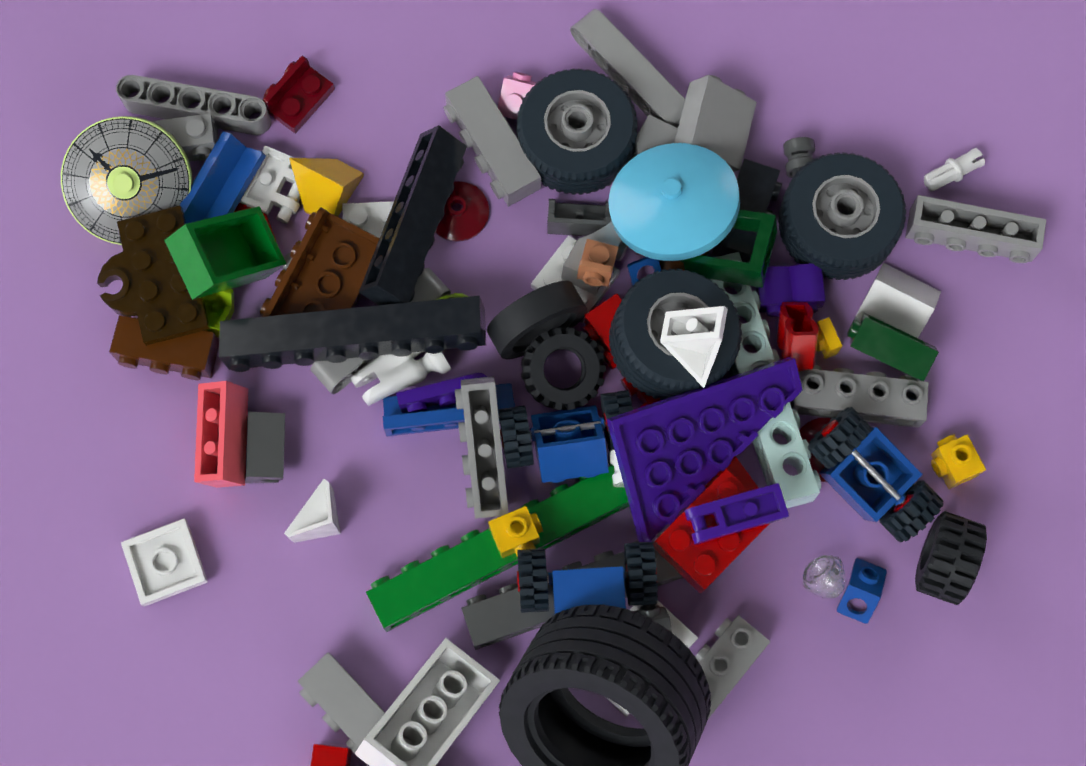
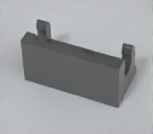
(576, 218)
(265, 447)

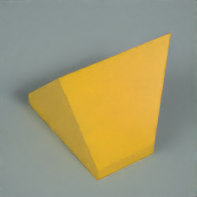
(324, 183)

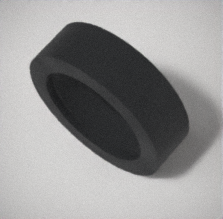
(533, 314)

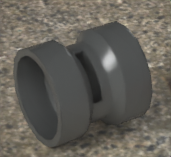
(799, 153)

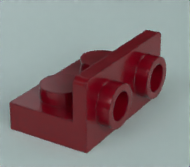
(297, 94)

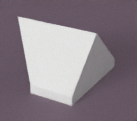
(697, 338)
(317, 517)

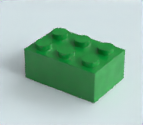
(225, 252)

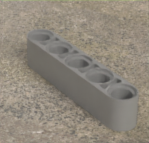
(628, 67)
(183, 95)
(338, 375)

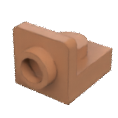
(597, 263)

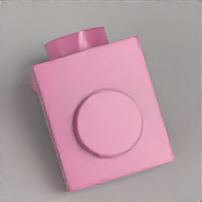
(513, 92)

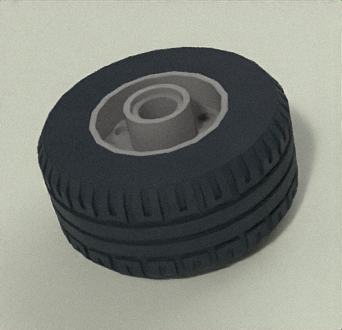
(577, 130)
(842, 215)
(639, 326)

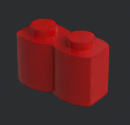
(798, 334)

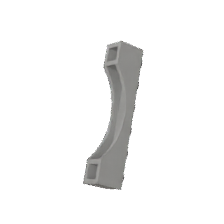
(652, 134)

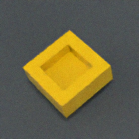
(828, 340)

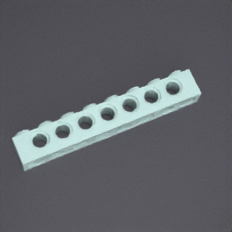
(772, 455)

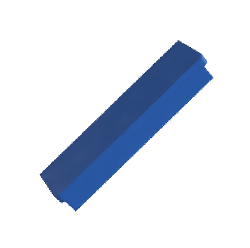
(222, 179)
(436, 417)

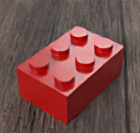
(705, 561)

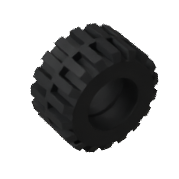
(591, 364)
(951, 558)

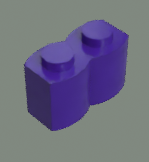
(791, 284)

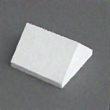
(900, 300)

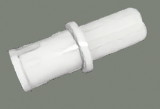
(953, 170)

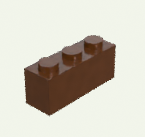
(189, 355)

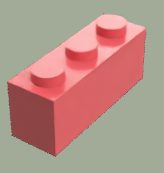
(221, 434)

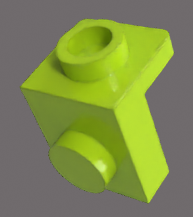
(219, 308)

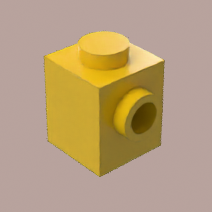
(956, 460)
(515, 531)

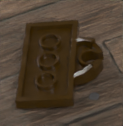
(152, 280)

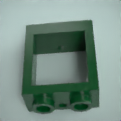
(741, 272)
(892, 346)

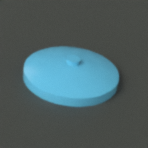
(674, 201)

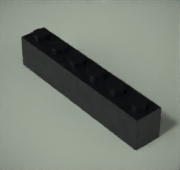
(414, 218)

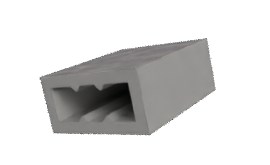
(716, 119)

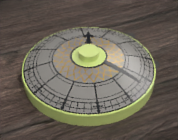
(122, 172)

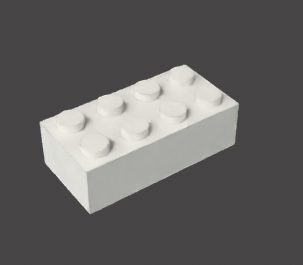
(429, 711)

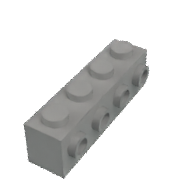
(194, 133)
(492, 141)
(975, 229)
(871, 395)
(484, 446)
(730, 657)

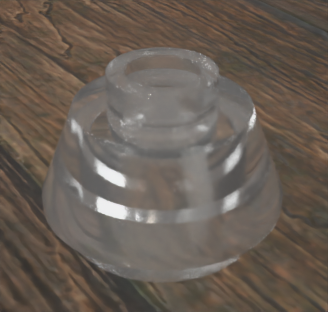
(825, 576)

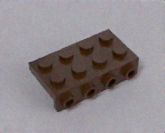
(323, 268)

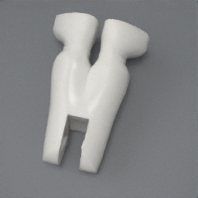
(397, 373)

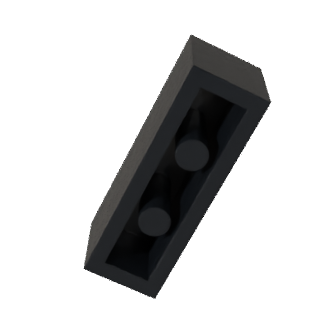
(756, 188)

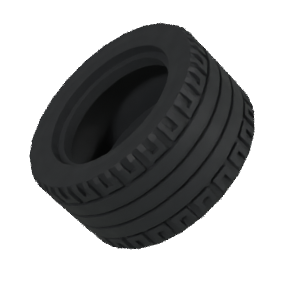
(616, 657)

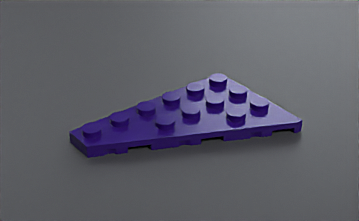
(685, 440)

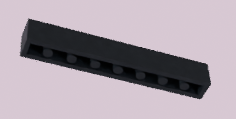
(353, 333)

